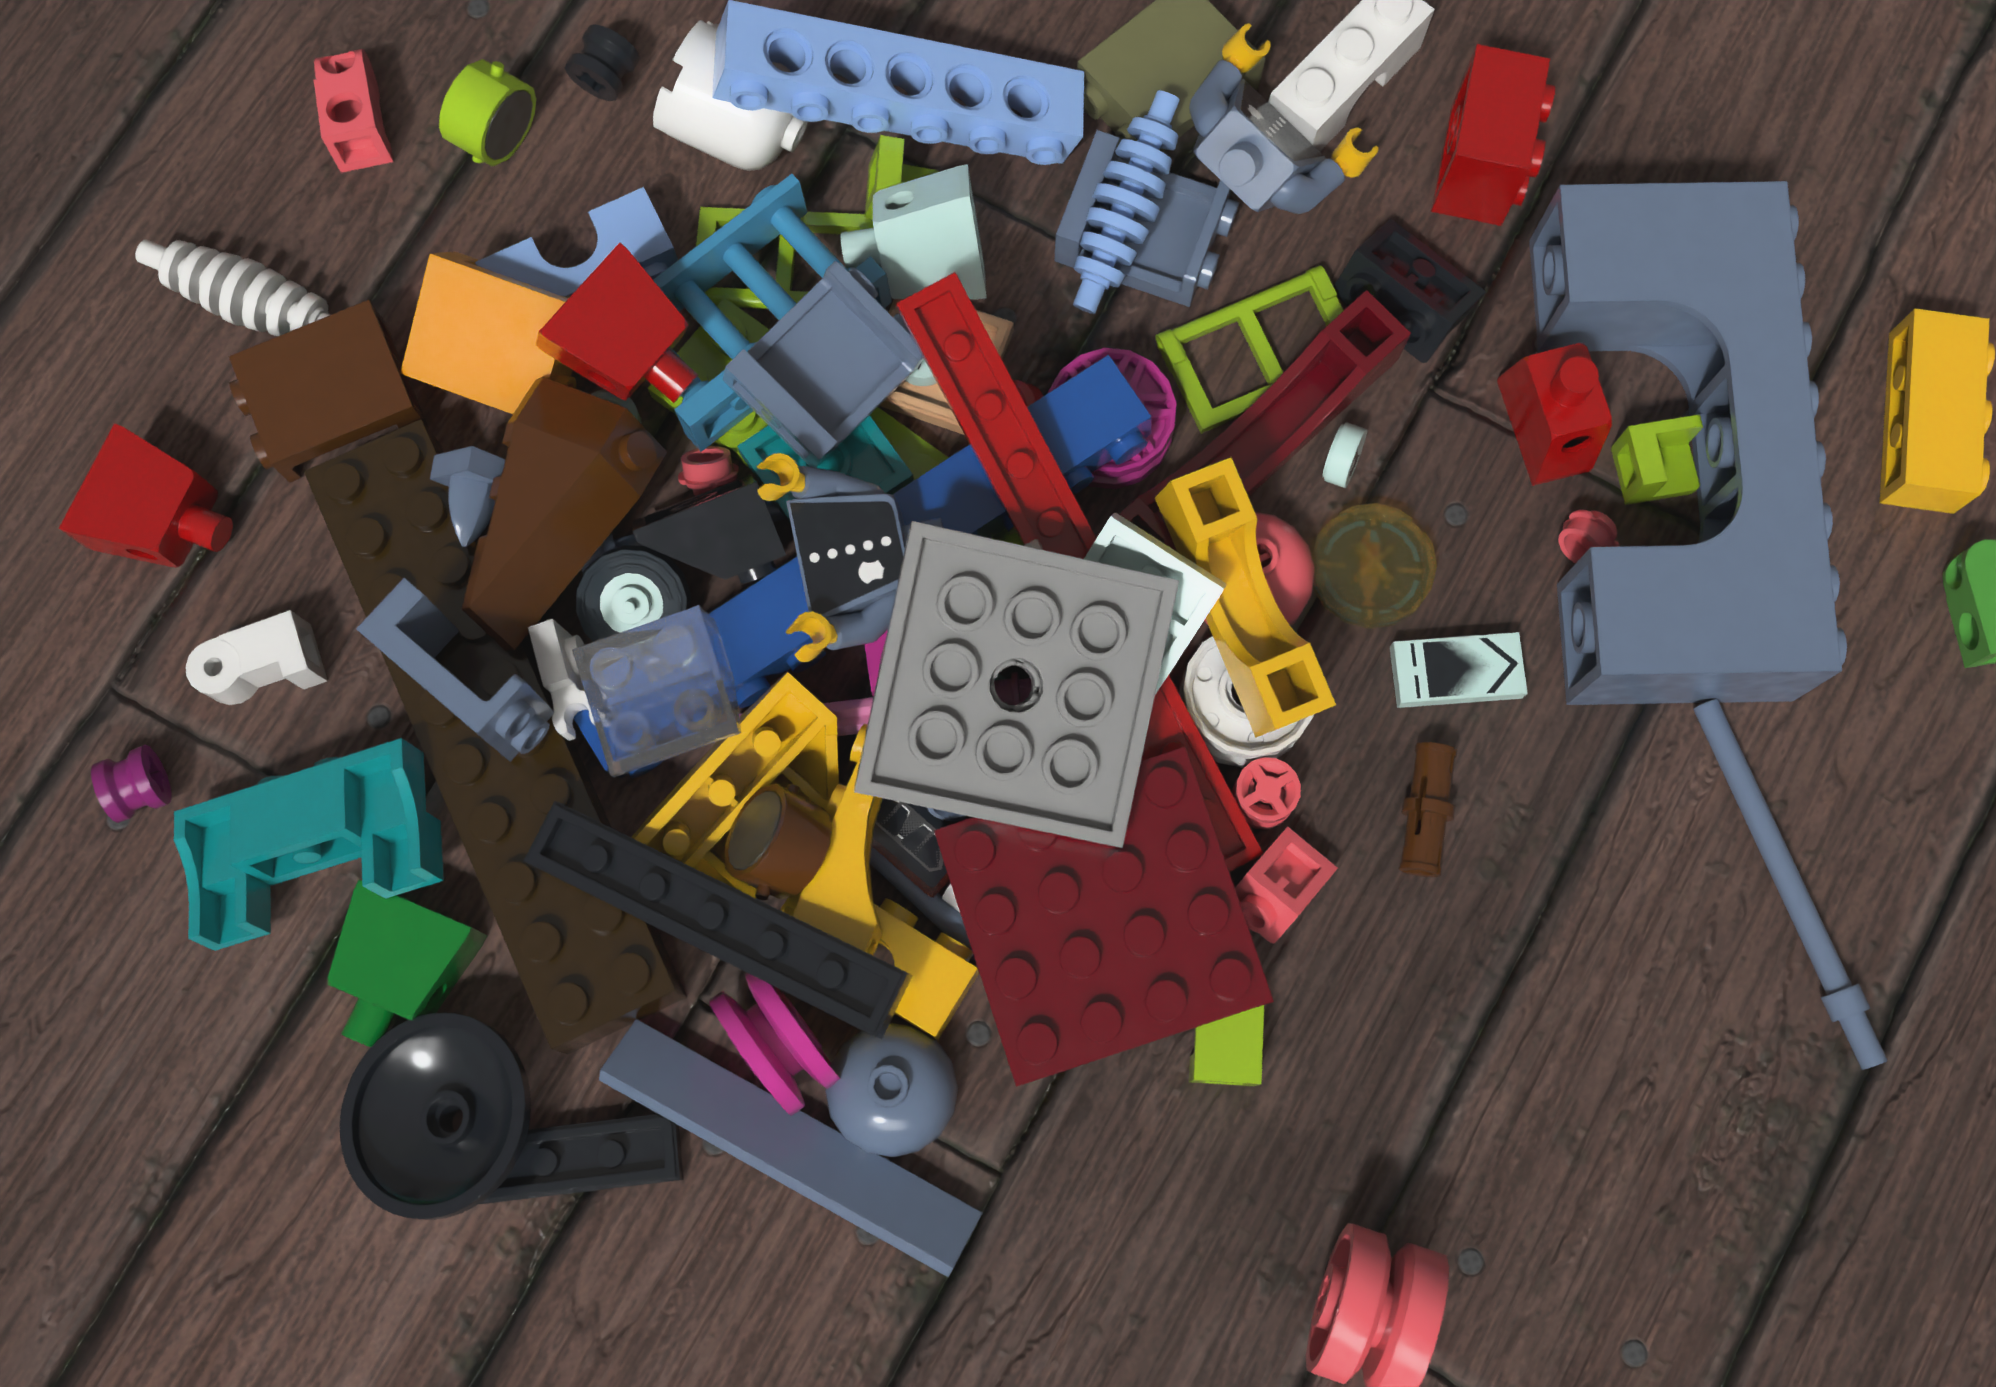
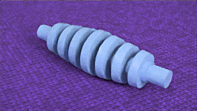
(1126, 201)

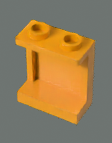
(480, 333)

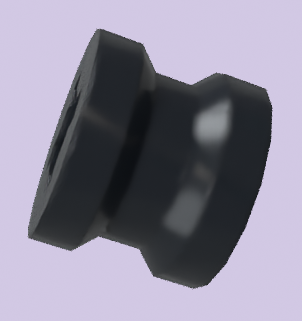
(602, 62)

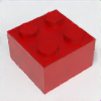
(1493, 135)

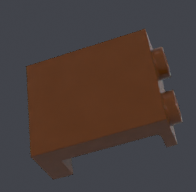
(322, 388)

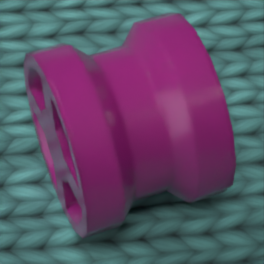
(131, 783)

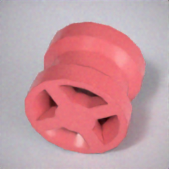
(1275, 785)

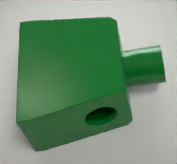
(397, 961)

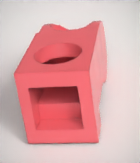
(350, 111)

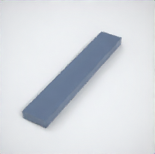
(790, 1148)

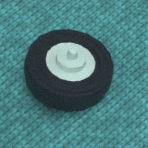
(629, 590)

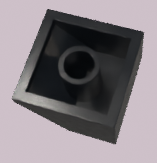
(717, 532)

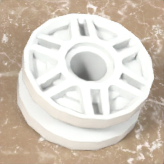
(1223, 722)

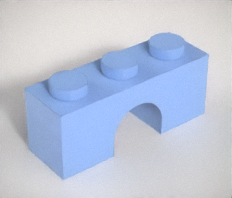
(623, 220)

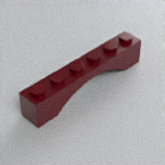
(1296, 406)

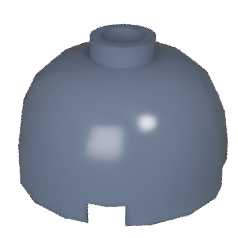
(892, 1091)

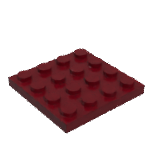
(1104, 941)

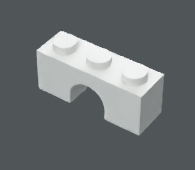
(1362, 48)

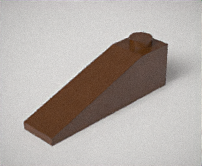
(562, 491)

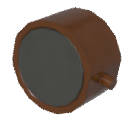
(778, 842)

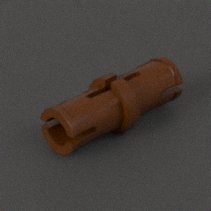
(1428, 809)

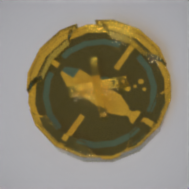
(1373, 566)

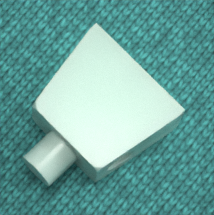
(923, 234)

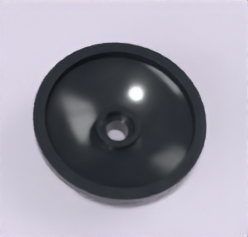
(402, 1112)

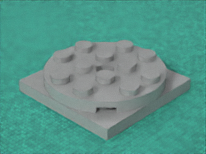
(1094, 663)

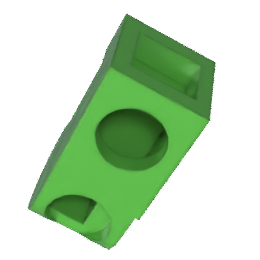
(1971, 600)

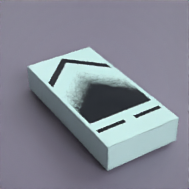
(1458, 670)

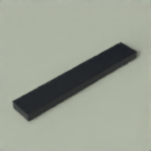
(719, 919)

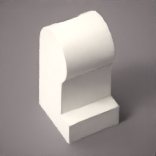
(255, 656)

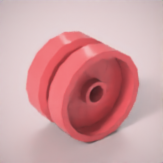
(1377, 1311)

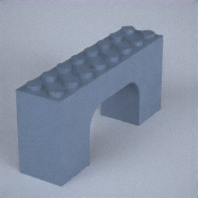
(1716, 297)

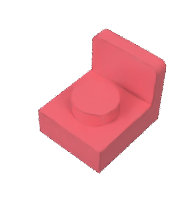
(1282, 884)

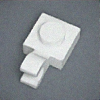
(560, 673)

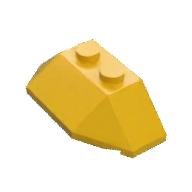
(781, 742)

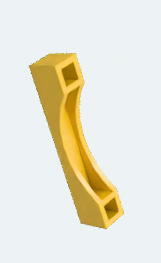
(841, 891)

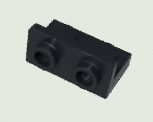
(1412, 285)

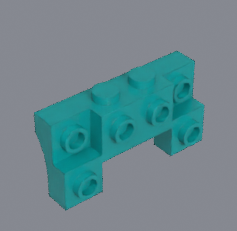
(303, 824)

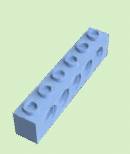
(875, 61)

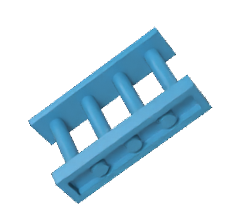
(712, 406)

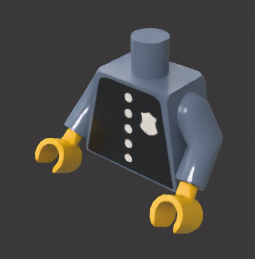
(1256, 146)
(847, 552)

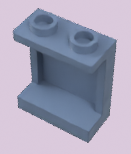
(1179, 242)
(825, 364)
(414, 633)

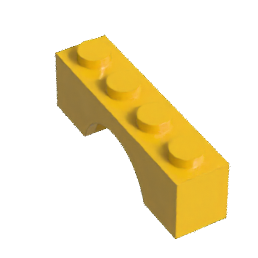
(1264, 656)

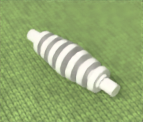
(233, 287)

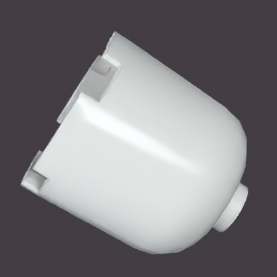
(716, 126)

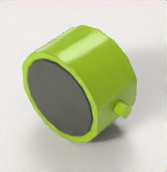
(487, 112)

